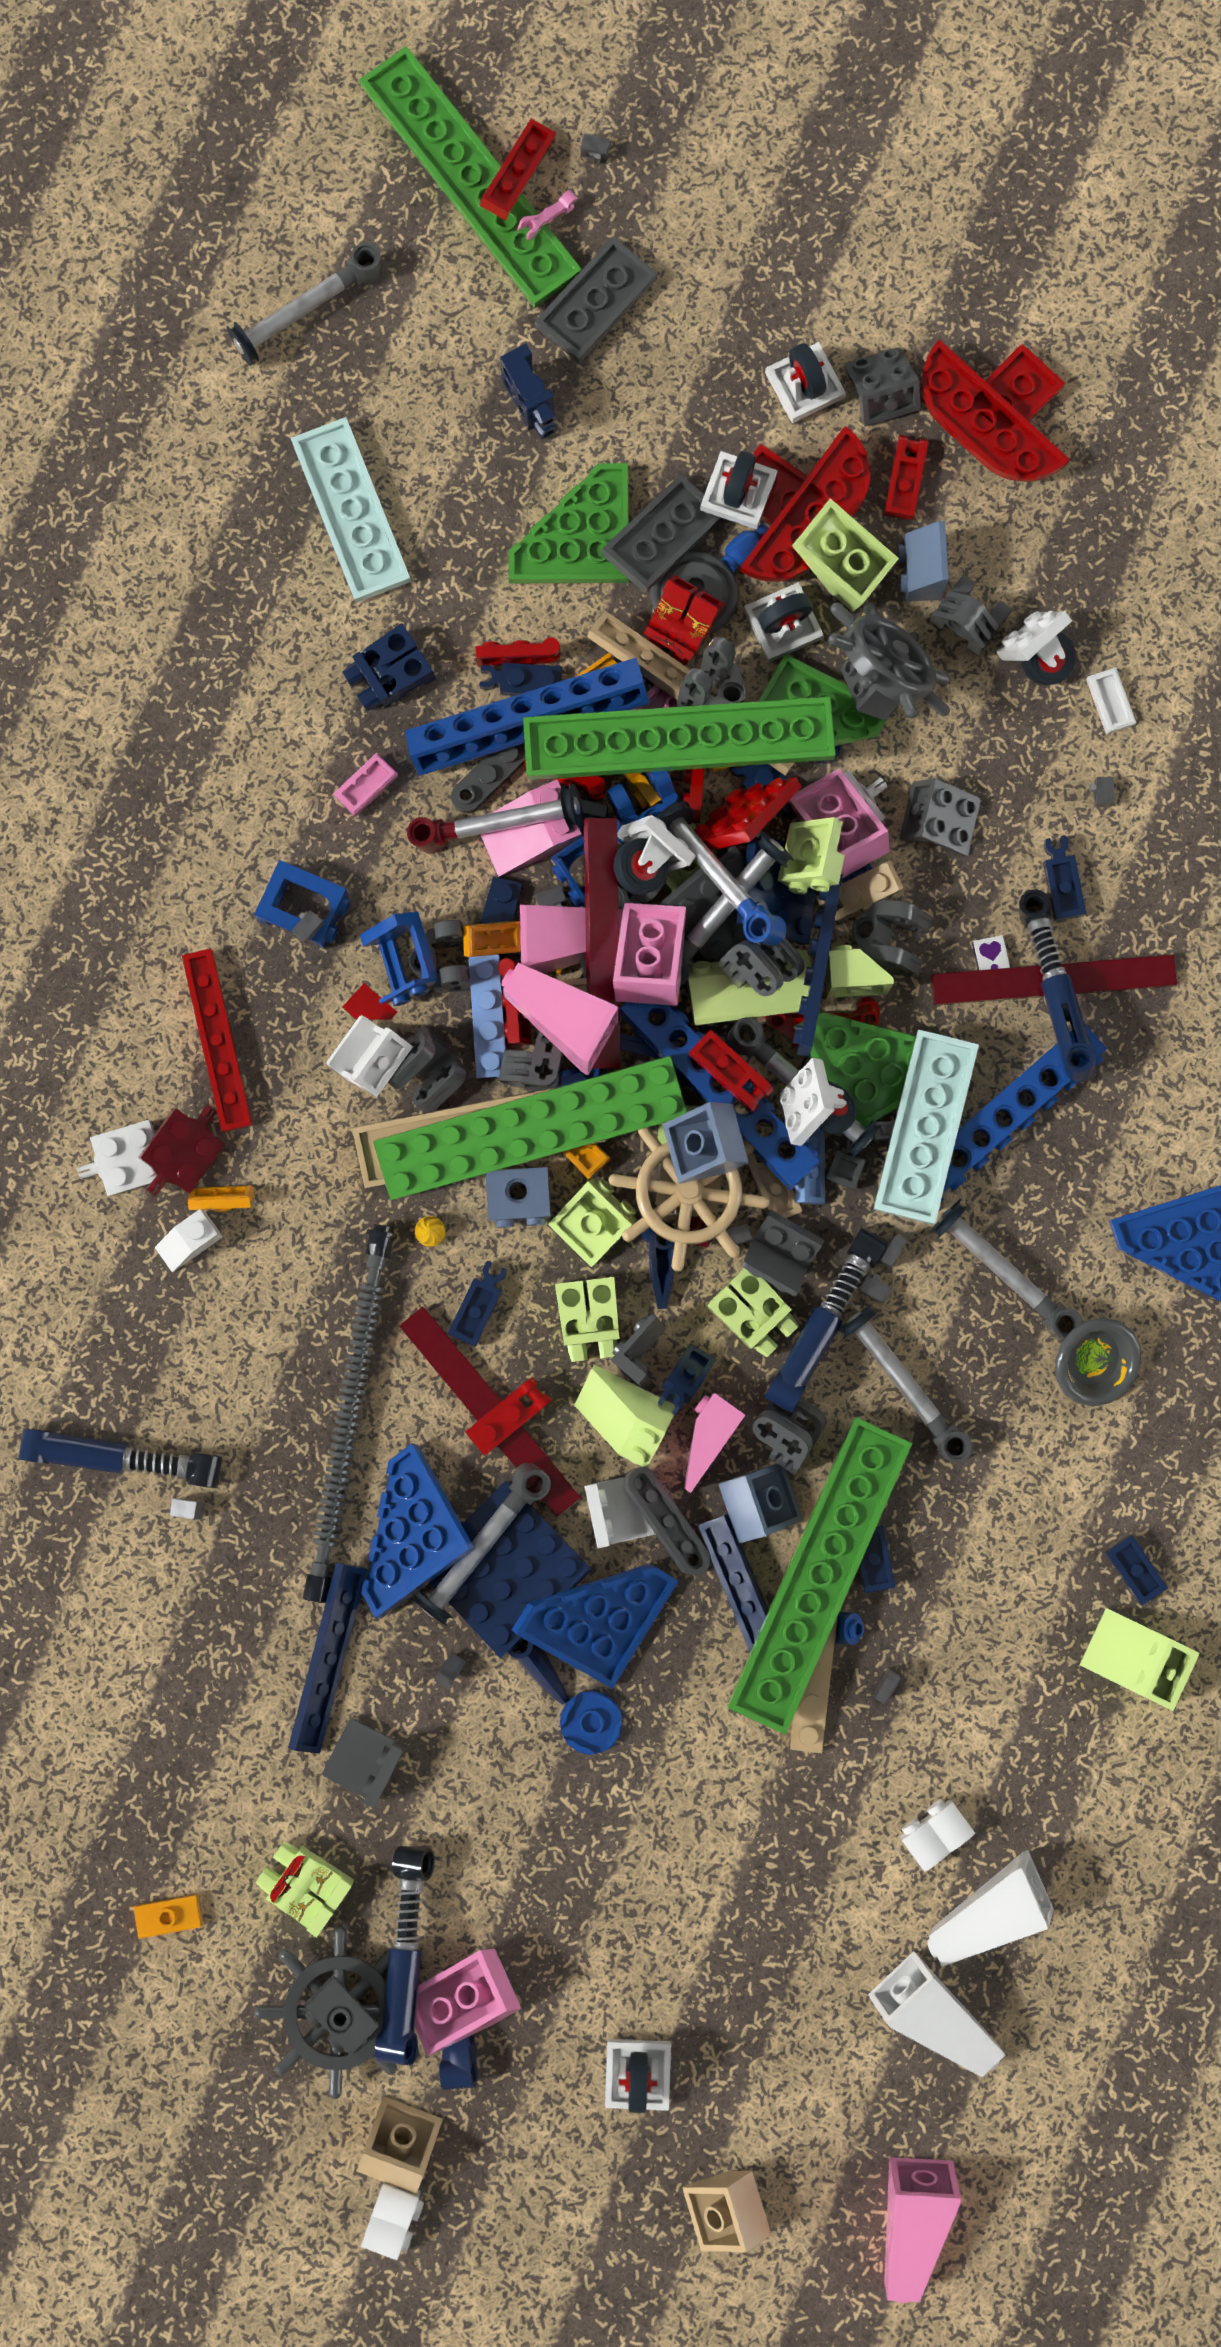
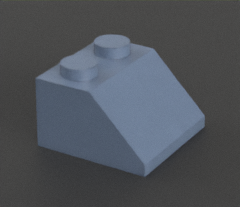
(924, 563)
(705, 1142)
(760, 1502)

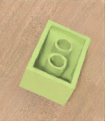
(844, 555)
(624, 1415)

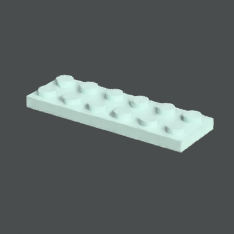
(350, 510)
(926, 1127)

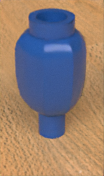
(742, 546)

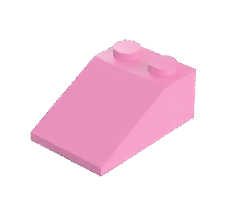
(862, 833)
(530, 843)
(650, 954)
(710, 1433)
(463, 2001)

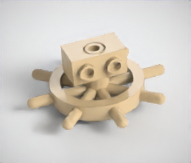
(691, 1198)

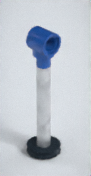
(678, 821)

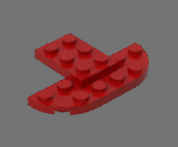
(995, 414)
(798, 498)

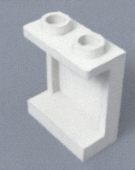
(369, 1055)

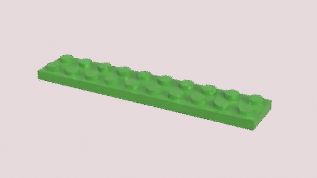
(464, 172)
(678, 738)
(530, 1127)
(819, 1575)

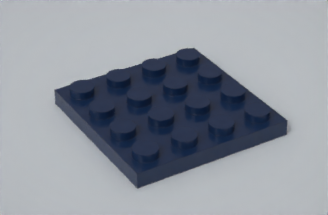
(518, 1569)

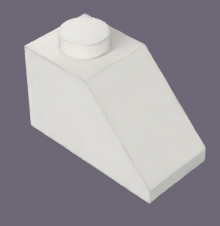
(188, 1240)

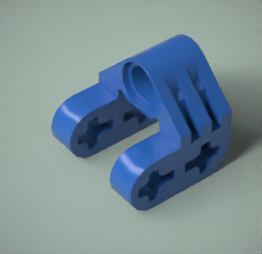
(623, 807)

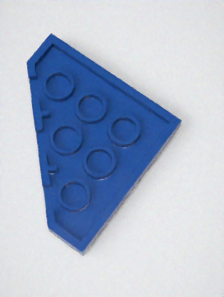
(1178, 1239)
(416, 1534)
(598, 1622)

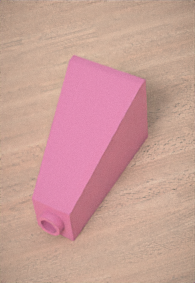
(553, 936)
(563, 1014)
(919, 2217)

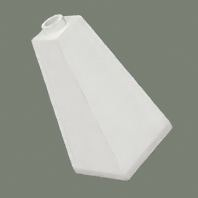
(997, 1913)
(927, 2012)

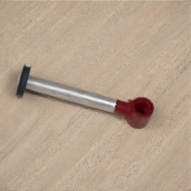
(568, 808)

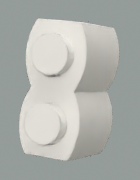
(936, 1834)
(390, 2221)

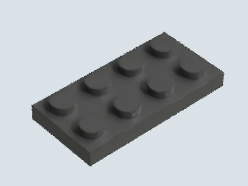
(596, 300)
(660, 534)

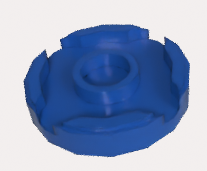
(584, 1714)

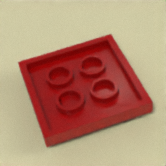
(746, 813)

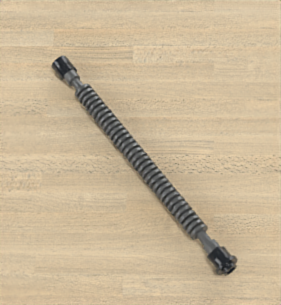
(378, 1250)

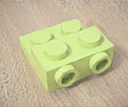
(815, 855)
(593, 1220)

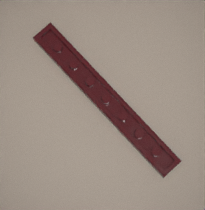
(602, 923)
(1026, 981)
(481, 1399)

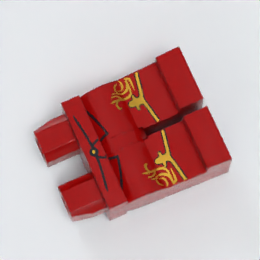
(679, 632)

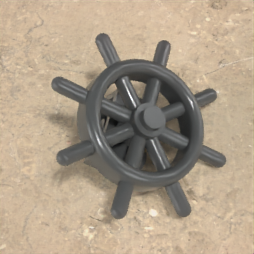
(886, 665)
(332, 2011)

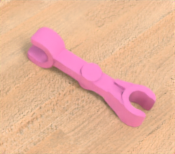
(535, 222)

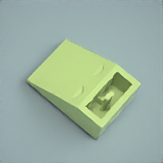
(1139, 1659)

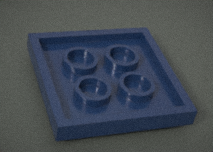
(793, 908)

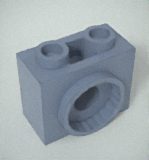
(532, 1208)

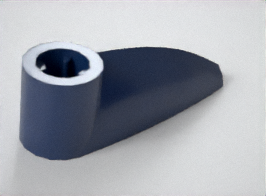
(660, 1265)
(541, 1670)
(459, 2065)

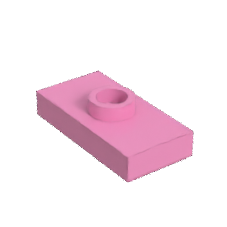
(365, 784)

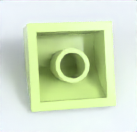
(854, 974)

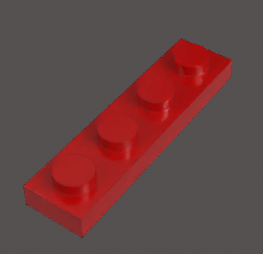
(517, 169)

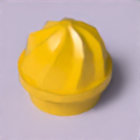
(430, 1231)

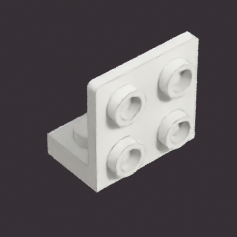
(614, 1513)

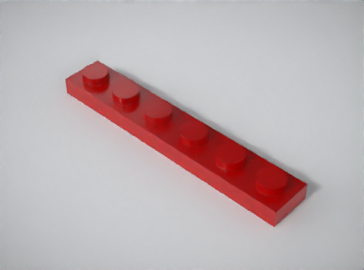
(217, 1040)

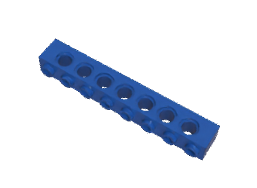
(501, 722)
(1019, 1115)
(788, 1171)

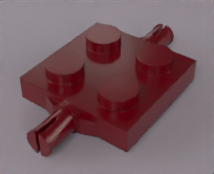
(181, 1150)

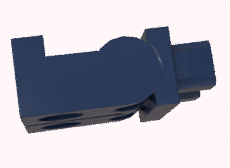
(528, 391)
(390, 667)

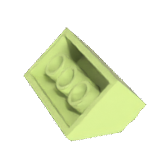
(718, 999)

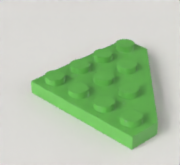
(571, 537)
(799, 681)
(864, 1062)

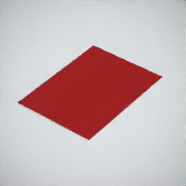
(367, 1003)

